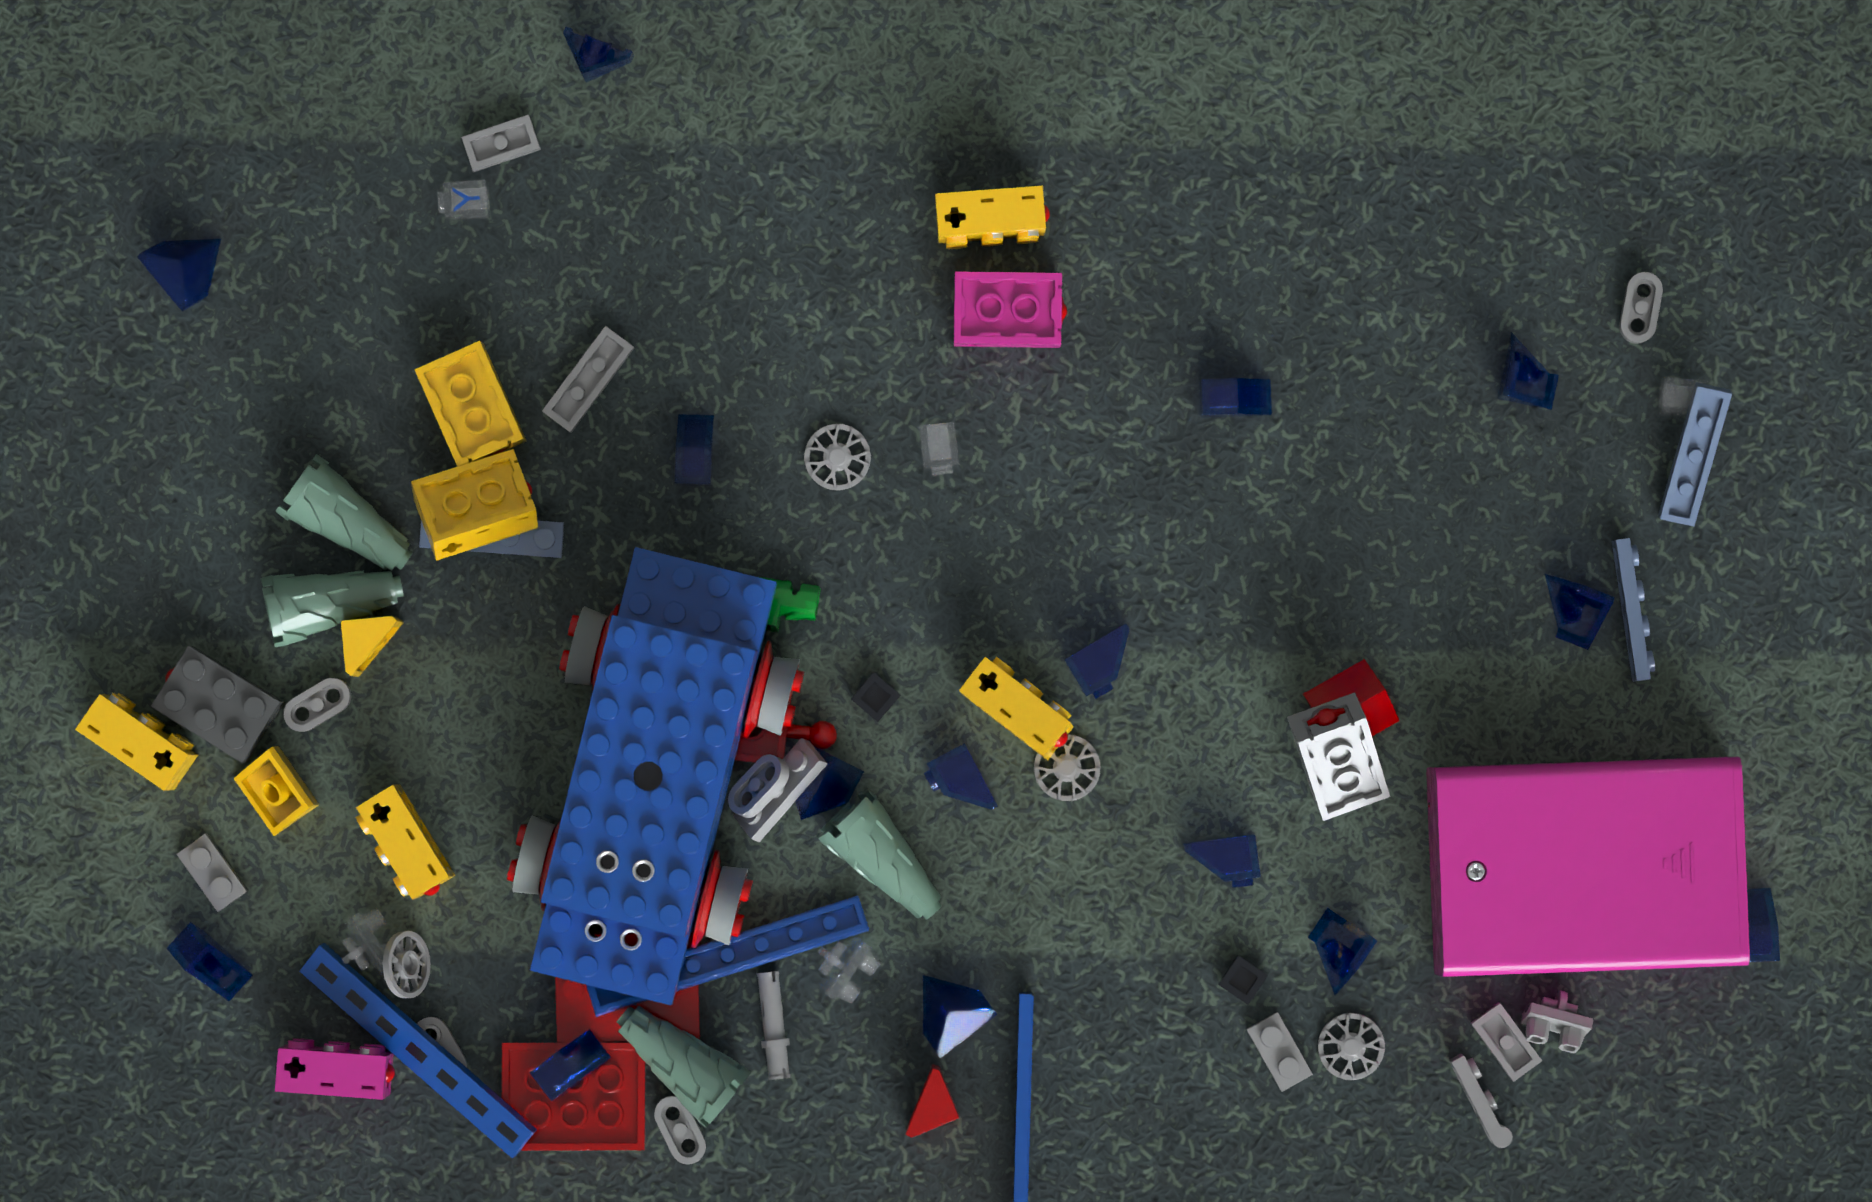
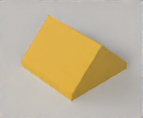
(365, 639)
(276, 790)

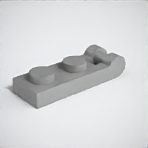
(1481, 1102)

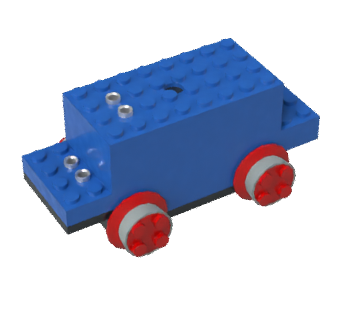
(654, 775)

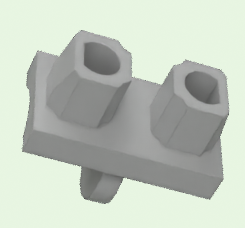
(1558, 1017)

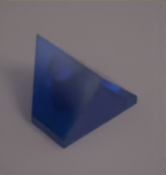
(595, 56)
(183, 268)
(1526, 378)
(1577, 610)
(830, 788)
(1340, 947)
(952, 1013)

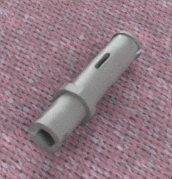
(773, 1025)

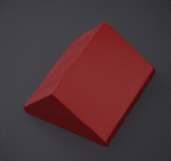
(1369, 692)
(934, 1105)

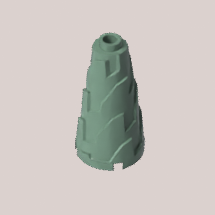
(331, 507)
(318, 601)
(879, 853)
(687, 1066)

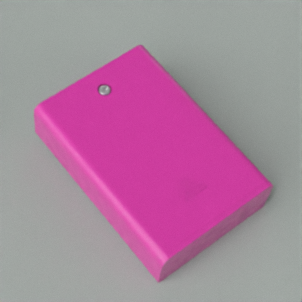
(1588, 866)

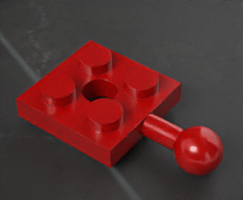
(821, 734)

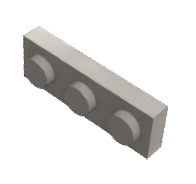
(588, 379)
(804, 766)

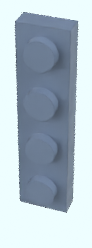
(1695, 454)
(539, 542)
(1635, 625)

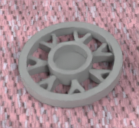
(837, 456)
(1067, 769)
(406, 964)
(1351, 1046)

